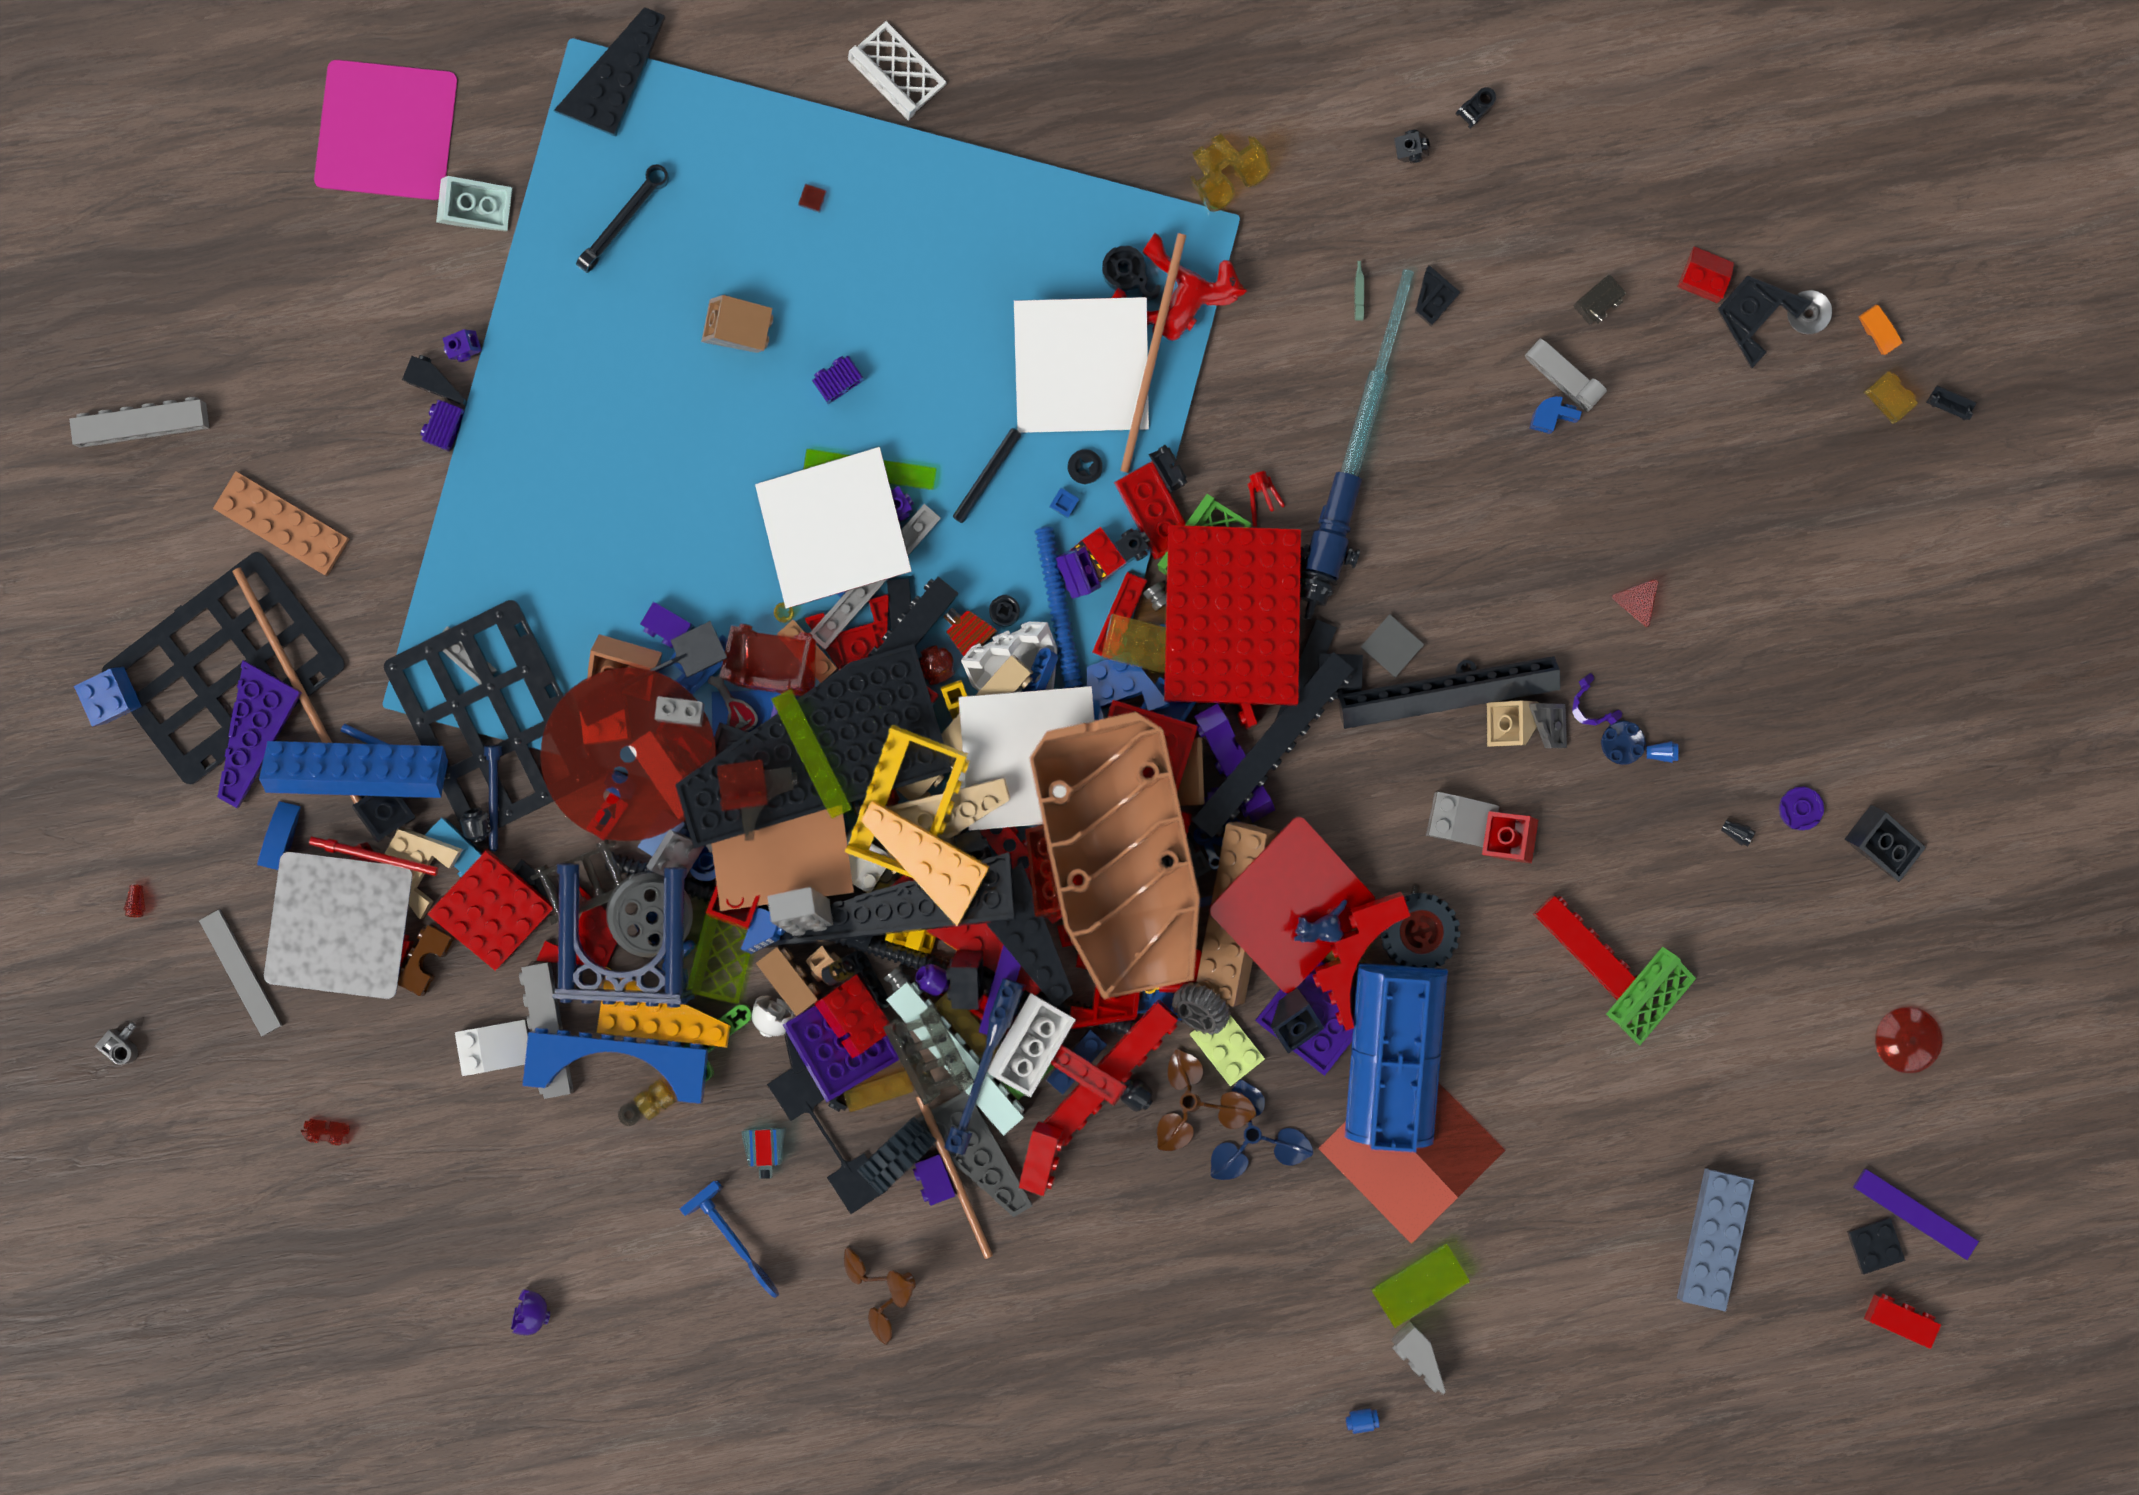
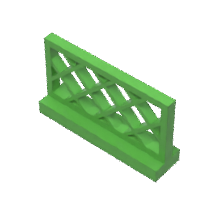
(1200, 518)
(1644, 989)

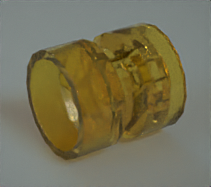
(648, 1105)

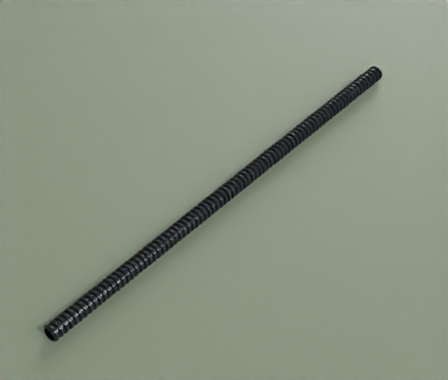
(877, 946)

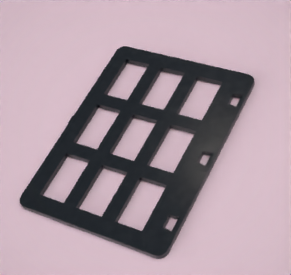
(327, 661)
(530, 666)

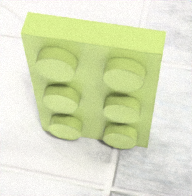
(1229, 1051)

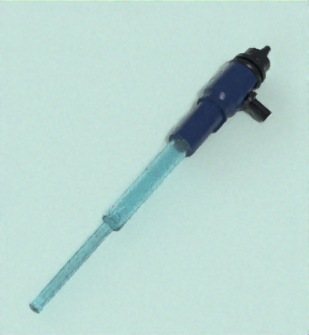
(1329, 542)

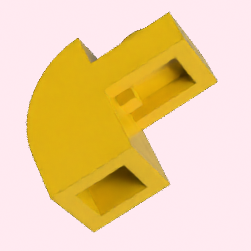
(951, 695)
(916, 940)

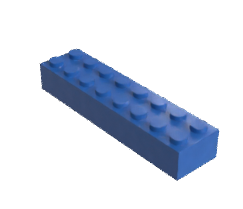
(354, 769)

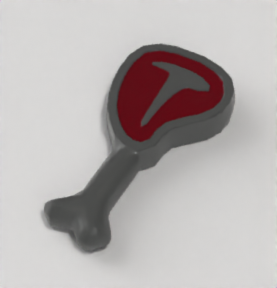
(740, 713)

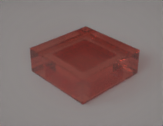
(812, 198)

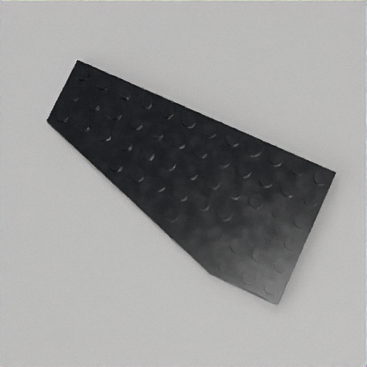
(851, 723)

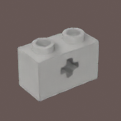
(679, 711)

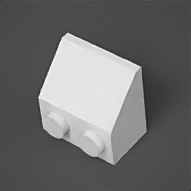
(865, 873)

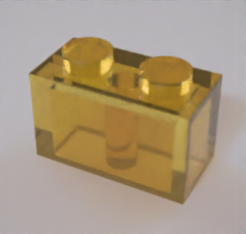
(1891, 397)

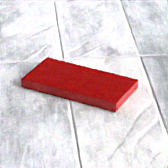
(1150, 505)

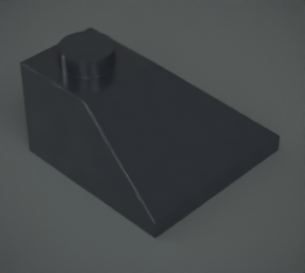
(1295, 1021)

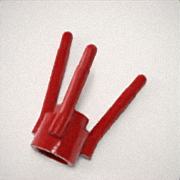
(1262, 483)

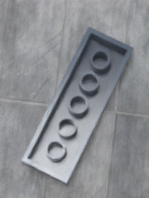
(1715, 1239)

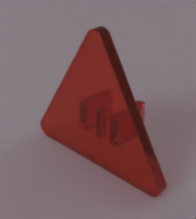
(1639, 601)

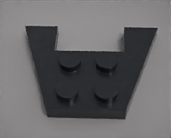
(1750, 307)

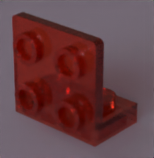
(742, 785)

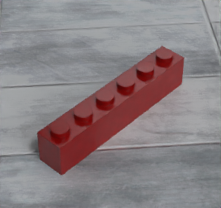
(1585, 946)

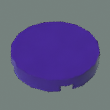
(1801, 808)

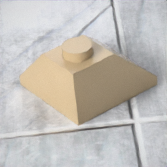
(1509, 723)

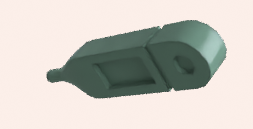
(1359, 294)

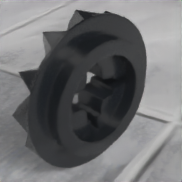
(1074, 465)

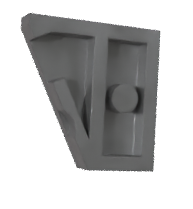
(1550, 723)

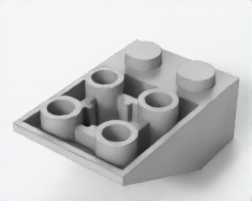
(1415, 1346)

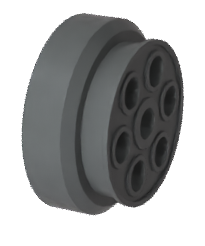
(618, 920)

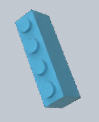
(449, 834)

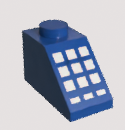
(761, 932)

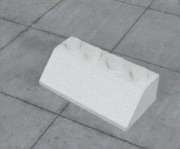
(1030, 1045)

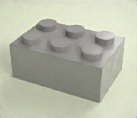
(800, 911)

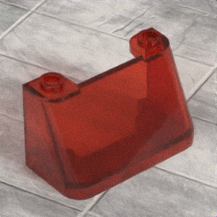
(769, 661)

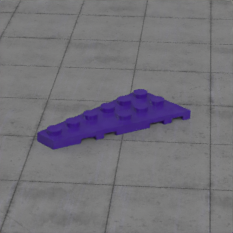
(257, 717)

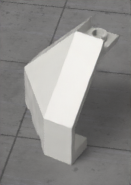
(985, 660)

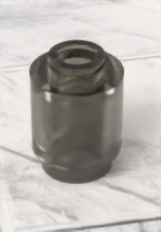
(637, 1114)

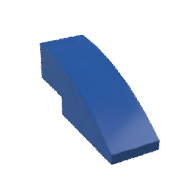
(279, 835)

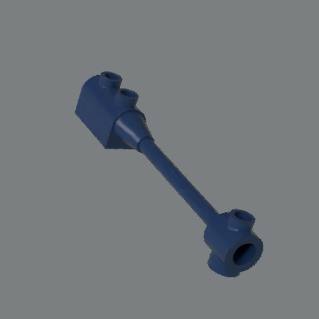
(1000, 1018)

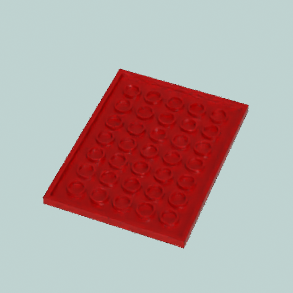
(1232, 615)

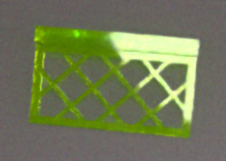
(702, 956)

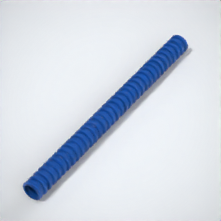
(1058, 607)

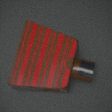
(968, 630)

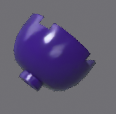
(530, 1313)

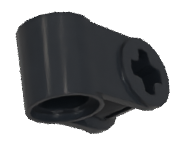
(1474, 110)

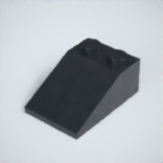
(1885, 842)

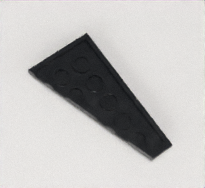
(609, 84)
(1031, 942)

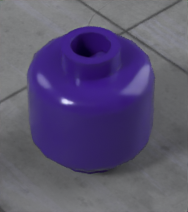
(932, 979)

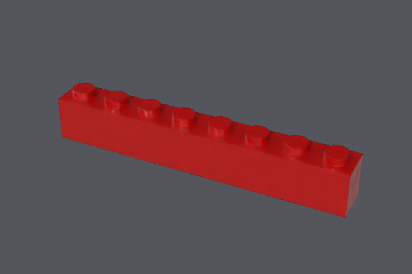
(1117, 1063)

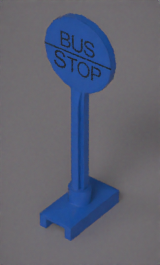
(703, 1201)

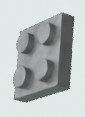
(674, 851)

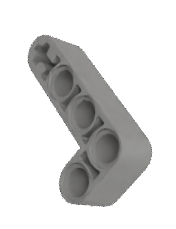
(1565, 375)

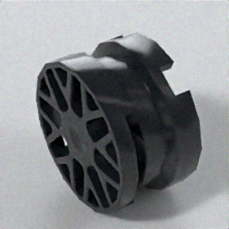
(1004, 611)

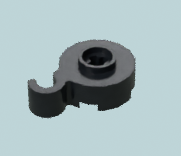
(1133, 278)

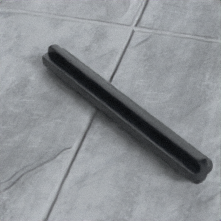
(986, 475)

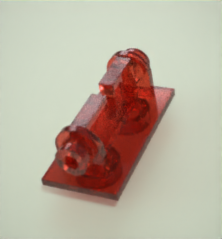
(333, 1135)

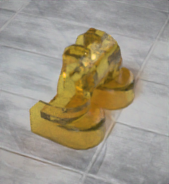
(1249, 165)

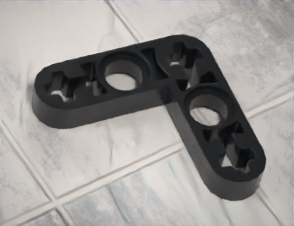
(857, 964)

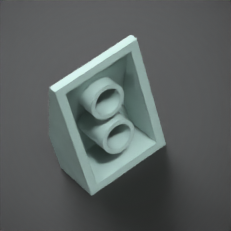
(473, 204)

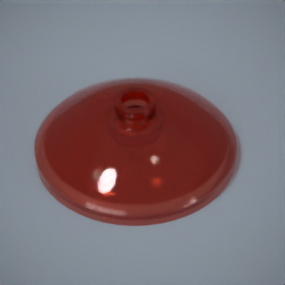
(1894, 1037)

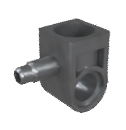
(112, 1043)

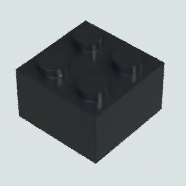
(967, 979)

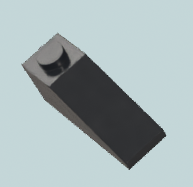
(426, 376)

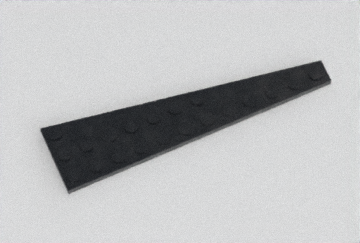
(910, 909)

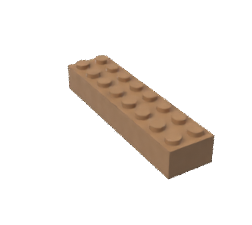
(1223, 962)

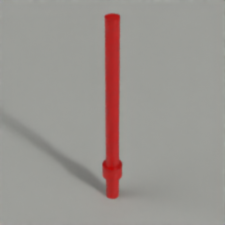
(333, 845)

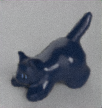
(1325, 928)

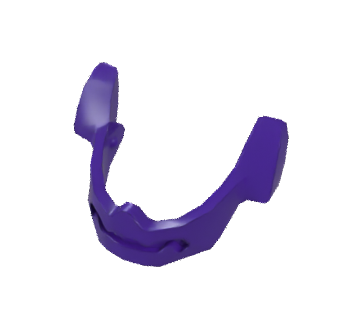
(1579, 715)

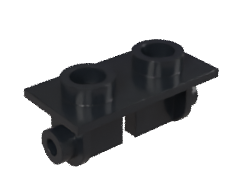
(1951, 402)
(1173, 476)

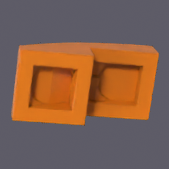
(1881, 329)

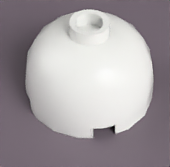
(771, 1015)

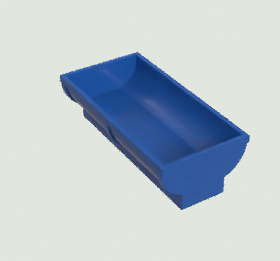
(1395, 1056)

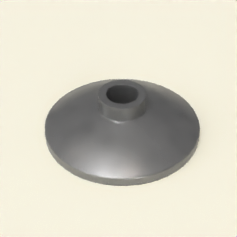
(1822, 313)

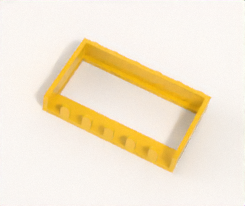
(882, 785)

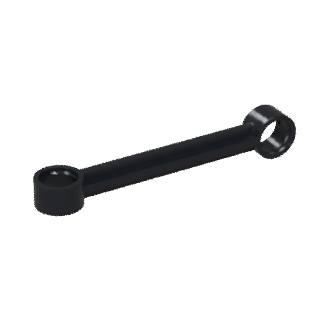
(591, 255)

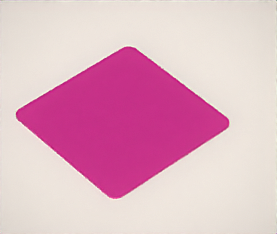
(385, 129)

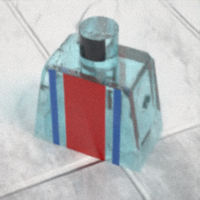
(764, 1148)

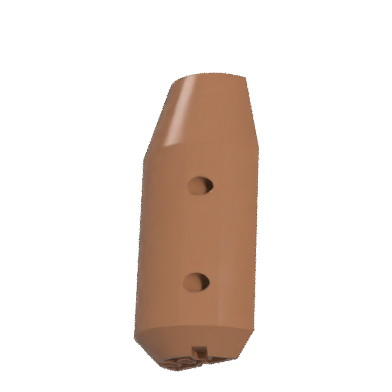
(1114, 827)

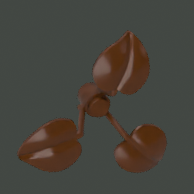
(1183, 1072)
(899, 1285)

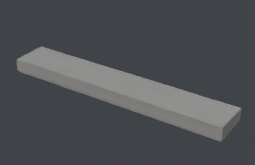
(240, 973)

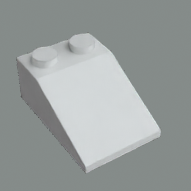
(492, 1047)

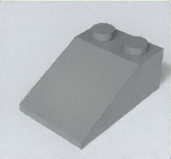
(1459, 819)

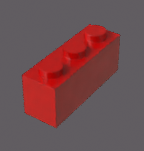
(1041, 1158)
(1902, 1320)

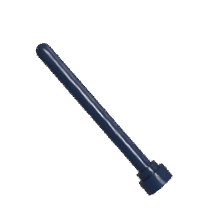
(493, 755)

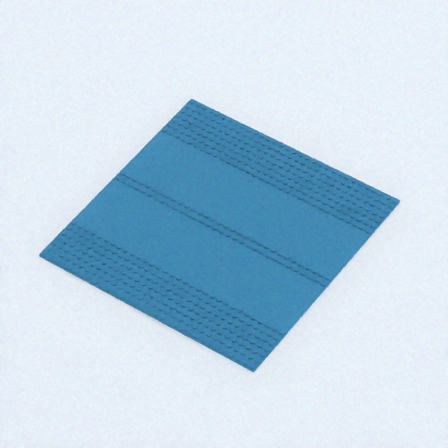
(625, 454)

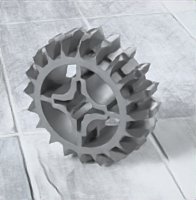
(1201, 1008)

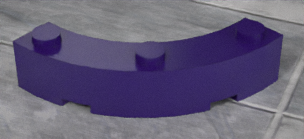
(1228, 754)

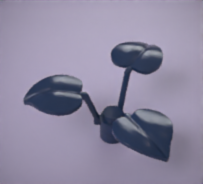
(1291, 1146)

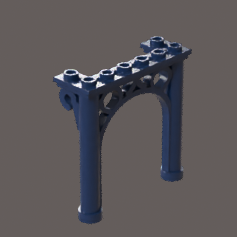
(570, 974)

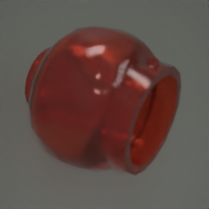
(936, 664)

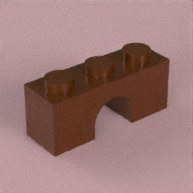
(414, 975)

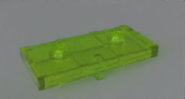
(1420, 1285)

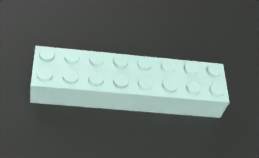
(992, 1097)

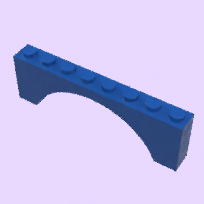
(680, 1065)

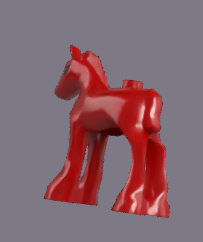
(1190, 292)

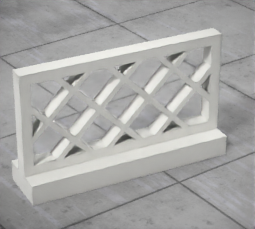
(881, 78)

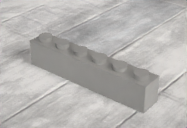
(139, 423)
(545, 1013)

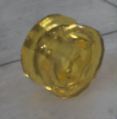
(783, 619)

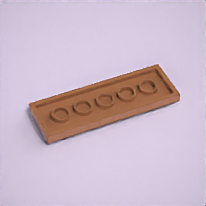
(281, 523)

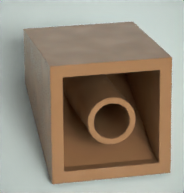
(737, 324)

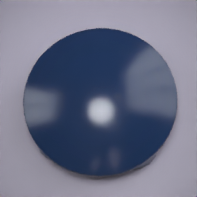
(1623, 742)

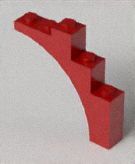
(1370, 921)

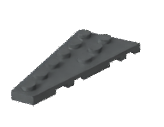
(984, 1158)

